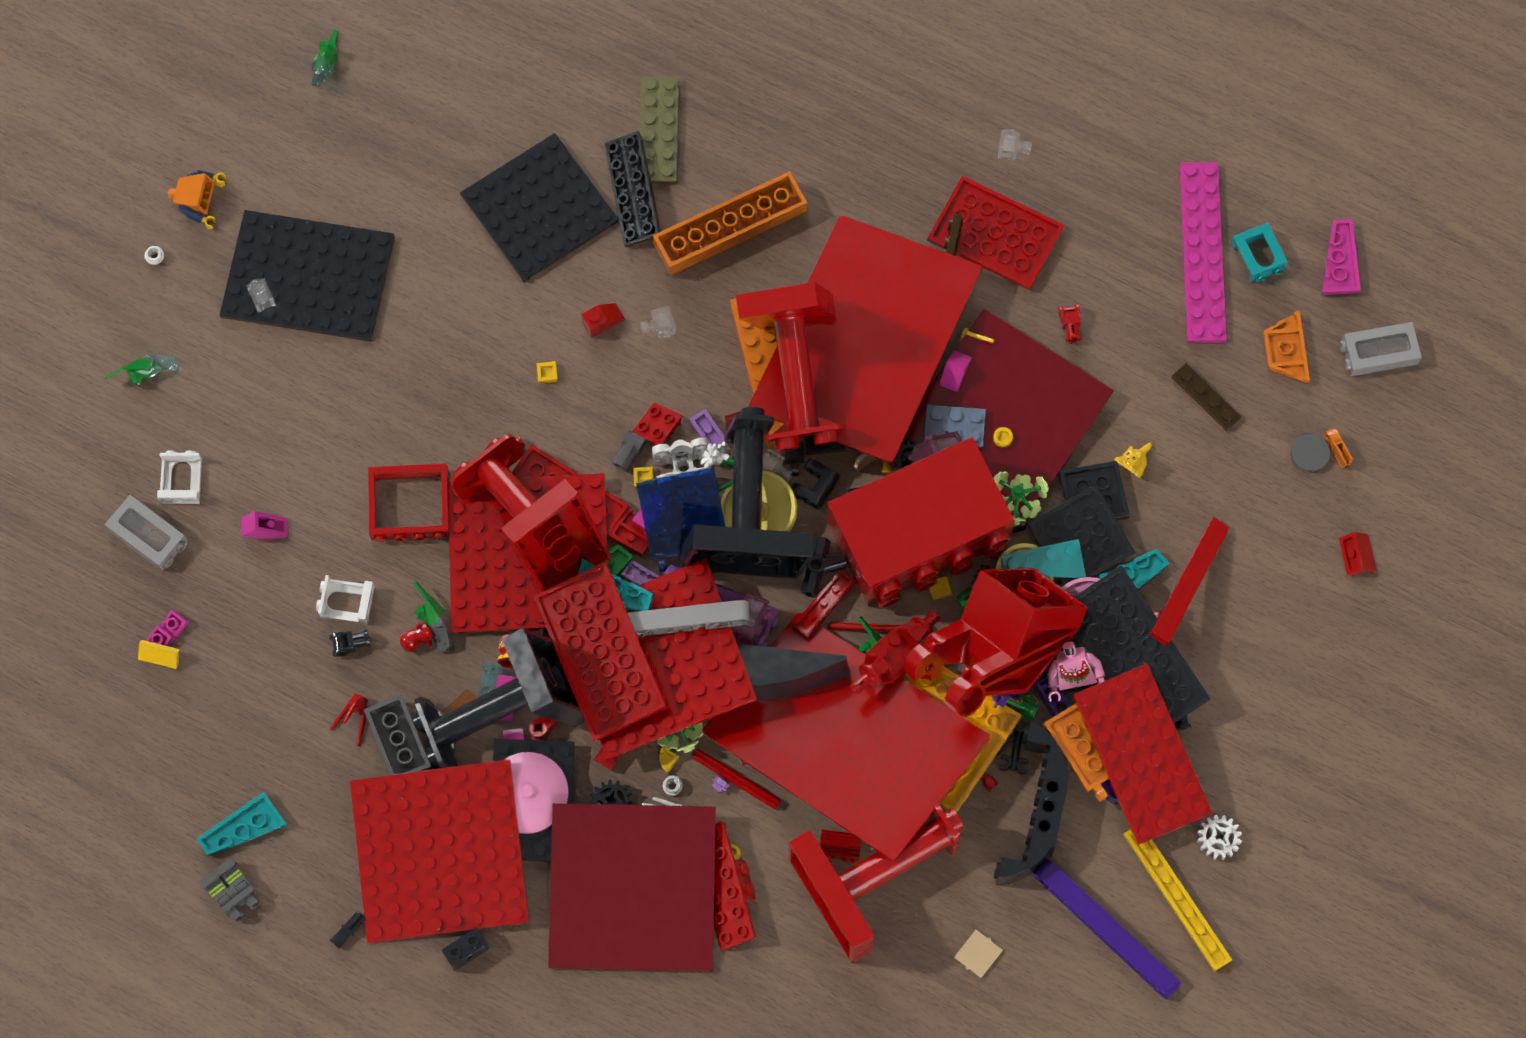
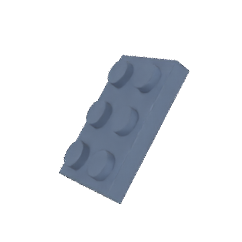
(967, 421)

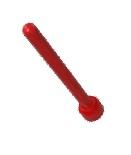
(859, 627)

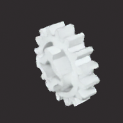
(1215, 830)

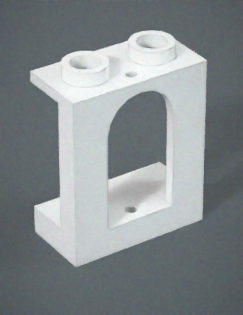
(169, 460)
(330, 586)

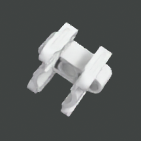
(670, 455)

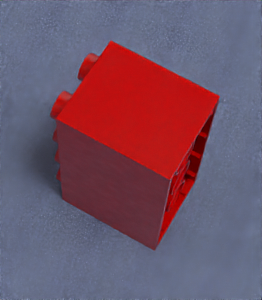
(921, 523)

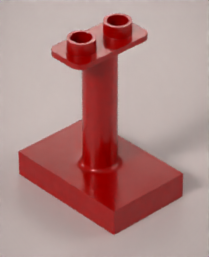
(787, 311)
(546, 533)
(836, 893)

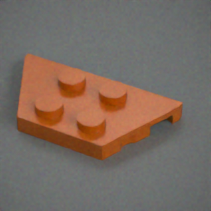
(1286, 348)

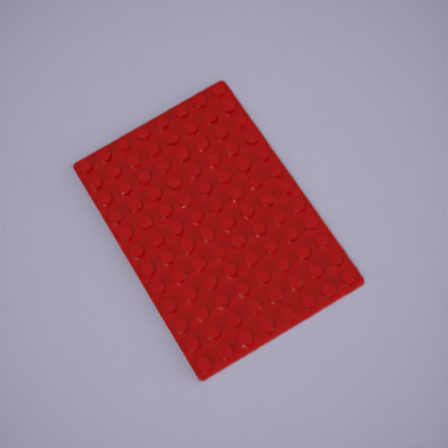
(888, 334)
(860, 758)

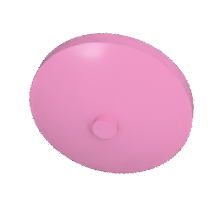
(537, 785)

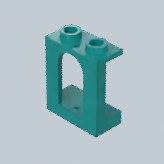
(1257, 272)

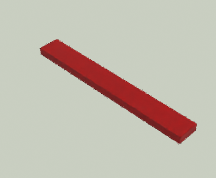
(1189, 581)

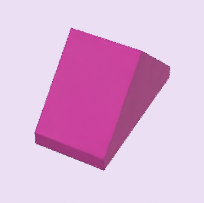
(955, 371)

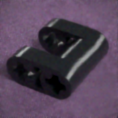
(827, 480)

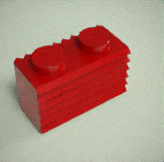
(840, 846)

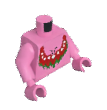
(1074, 669)

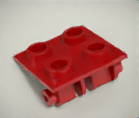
(658, 424)

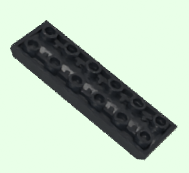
(632, 188)

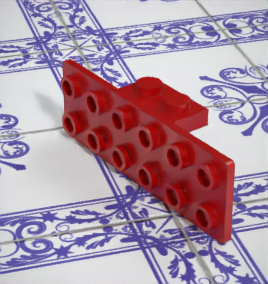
(731, 894)

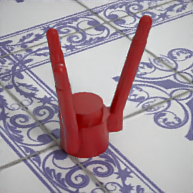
(355, 705)

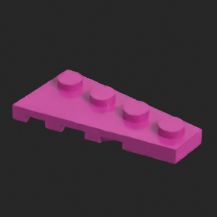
(1341, 267)

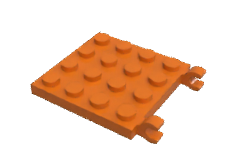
(1078, 749)

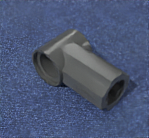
(630, 447)

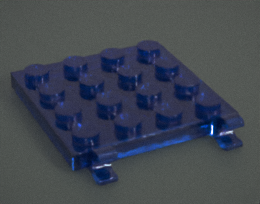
(674, 505)

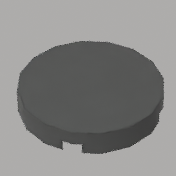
(1310, 453)

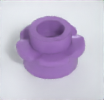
(720, 784)

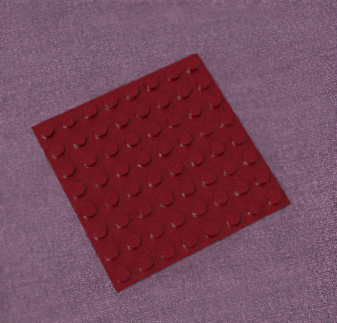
(1022, 389)
(632, 887)

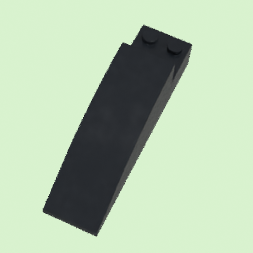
(790, 672)

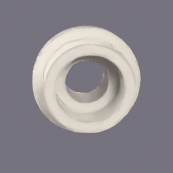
(151, 251)
(672, 779)

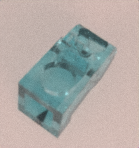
(489, 677)

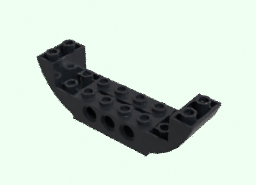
(1055, 778)

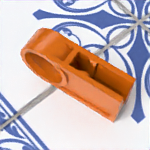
(1338, 448)

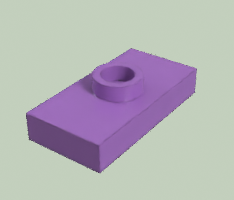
(637, 573)

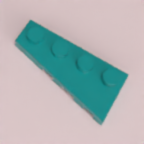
(1052, 560)

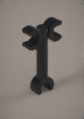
(1014, 762)

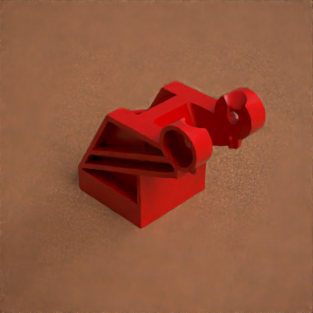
(1004, 637)

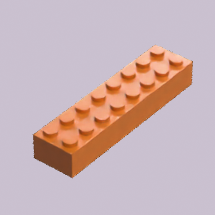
(730, 223)
(756, 349)

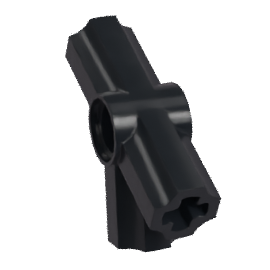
(827, 562)

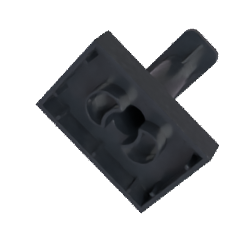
(744, 546)
(538, 684)

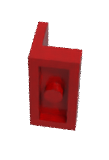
(1357, 553)

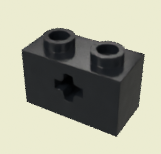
(465, 949)

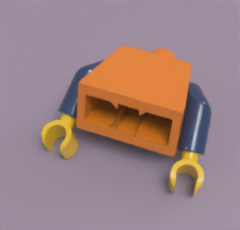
(194, 195)

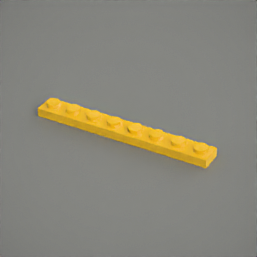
(1180, 902)

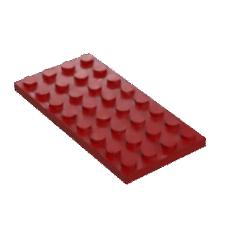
(600, 651)
(1142, 754)

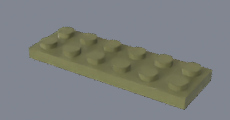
(660, 127)

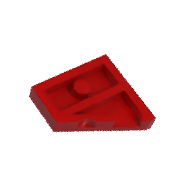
(629, 534)

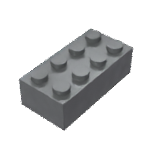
(397, 736)

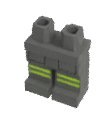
(234, 896)

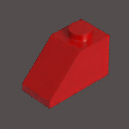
(601, 318)

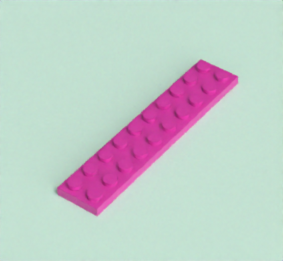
(1202, 252)

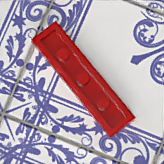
(824, 604)

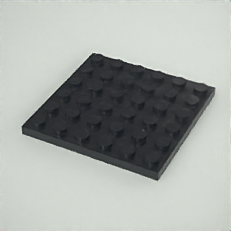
(539, 207)

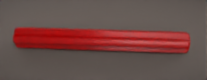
(736, 779)

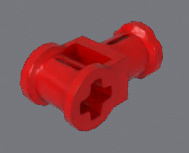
(1071, 321)
(543, 723)

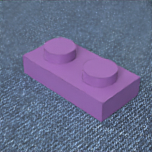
(707, 428)

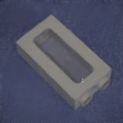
(1380, 349)
(146, 533)

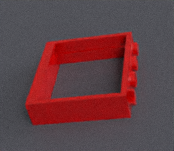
(408, 472)

